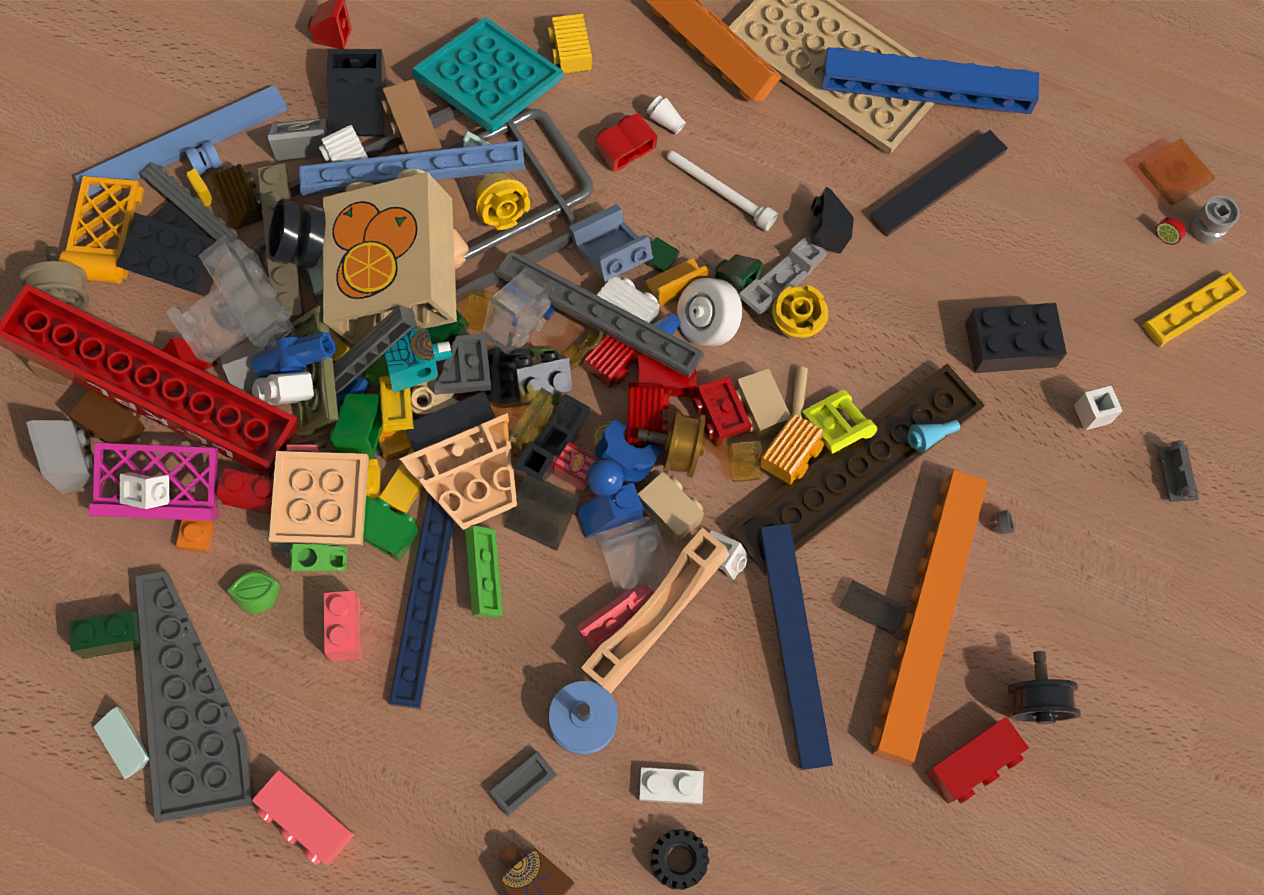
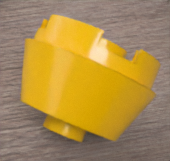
(501, 201)
(800, 312)

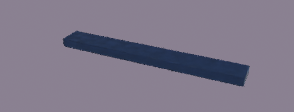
(422, 607)
(795, 647)

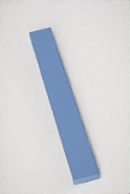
(172, 146)
(438, 163)

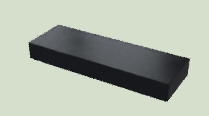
(450, 421)

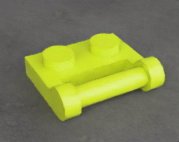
(836, 430)

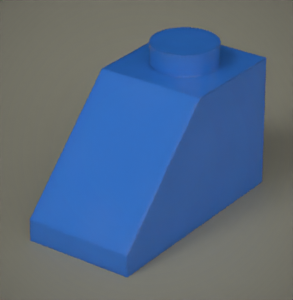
(610, 511)

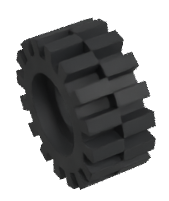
(694, 845)

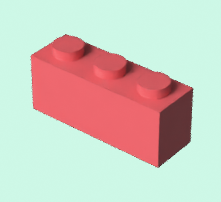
(302, 819)

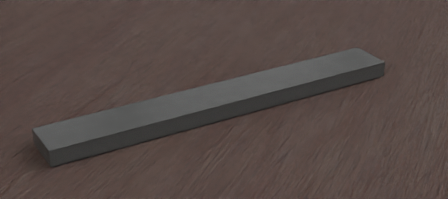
(608, 317)

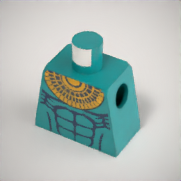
(414, 359)

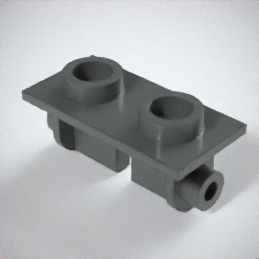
(1178, 472)

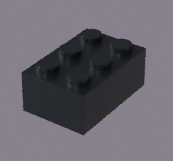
(166, 254)
(1015, 337)

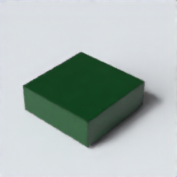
(663, 255)

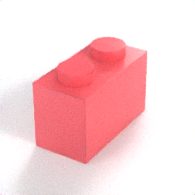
(342, 626)

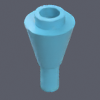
(925, 435)

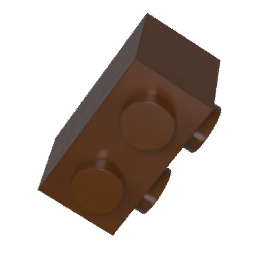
(106, 419)

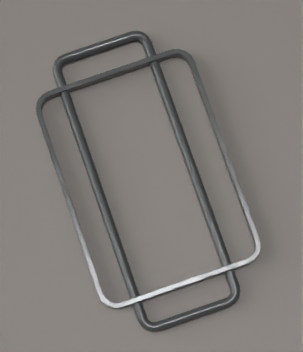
(561, 205)

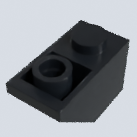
(831, 222)

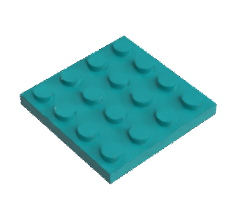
(488, 74)

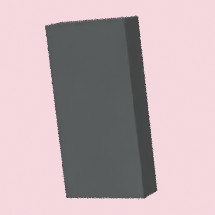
(522, 783)

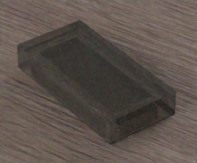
(873, 607)

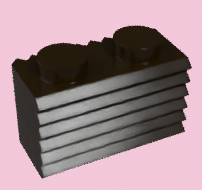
(236, 196)

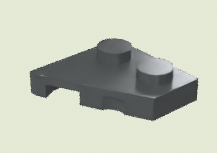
(467, 368)

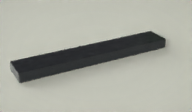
(938, 183)

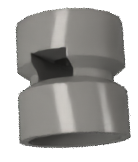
(1214, 219)

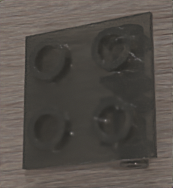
(542, 512)

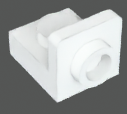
(144, 490)
(737, 555)

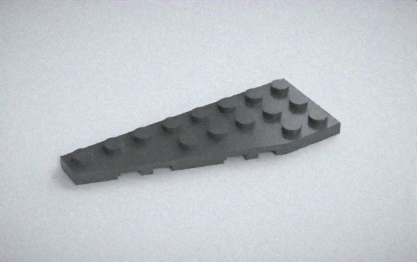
(192, 731)

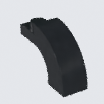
(562, 428)

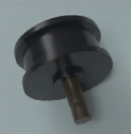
(1043, 698)

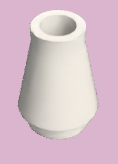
(665, 114)

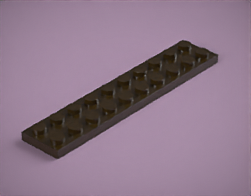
(858, 470)

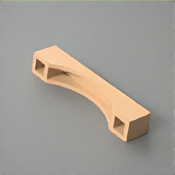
(629, 644)

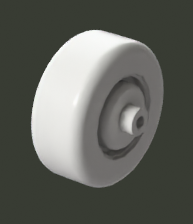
(709, 312)

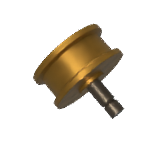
(682, 443)

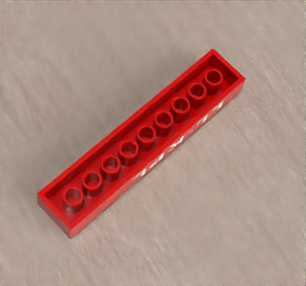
(146, 380)

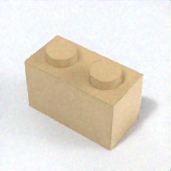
(762, 403)
(671, 507)

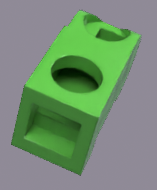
(317, 557)

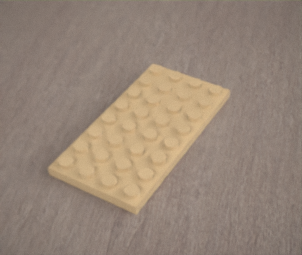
(795, 41)

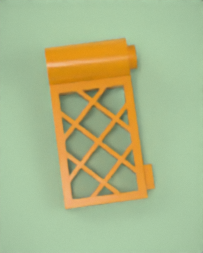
(100, 262)

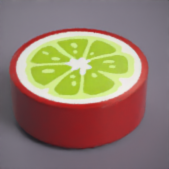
(1170, 230)

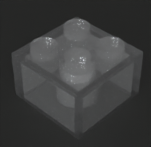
(517, 311)

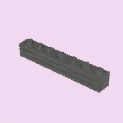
(192, 207)
(372, 346)

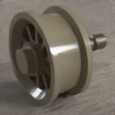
(57, 279)

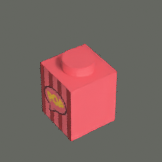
(573, 466)

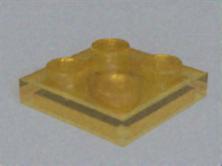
(532, 422)

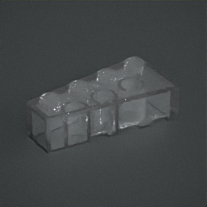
(247, 291)

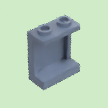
(609, 243)

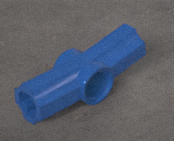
(294, 354)

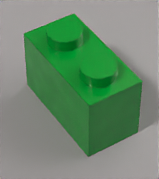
(358, 424)
(388, 530)

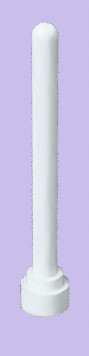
(763, 216)

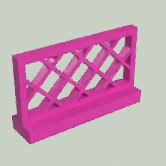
(176, 508)

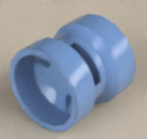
(209, 154)

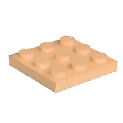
(319, 498)

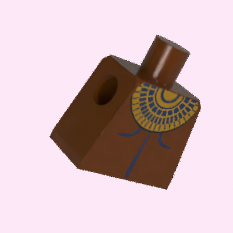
(532, 874)

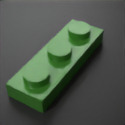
(483, 572)

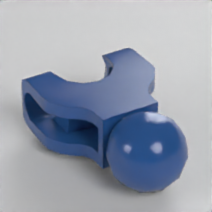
(618, 462)

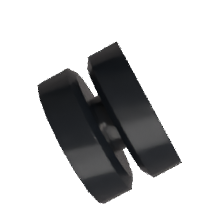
(296, 233)

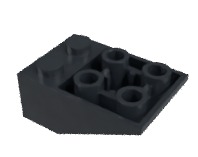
(356, 90)

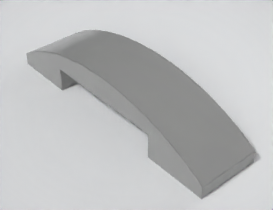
(789, 272)

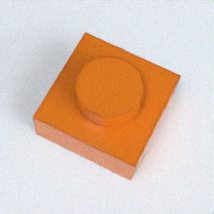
(195, 535)

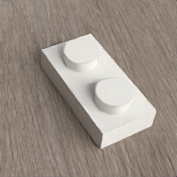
(671, 786)

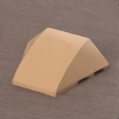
(469, 472)

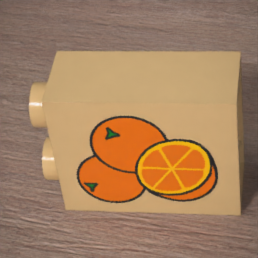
(386, 251)

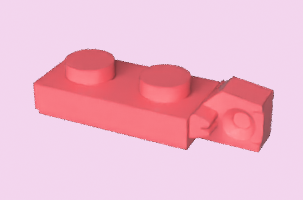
(613, 616)

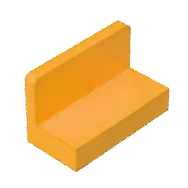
(671, 283)

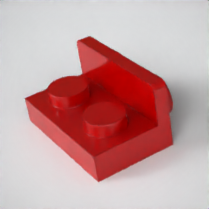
(722, 410)

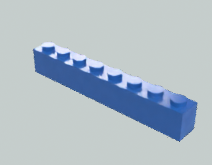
(930, 80)

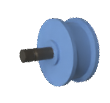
(583, 717)

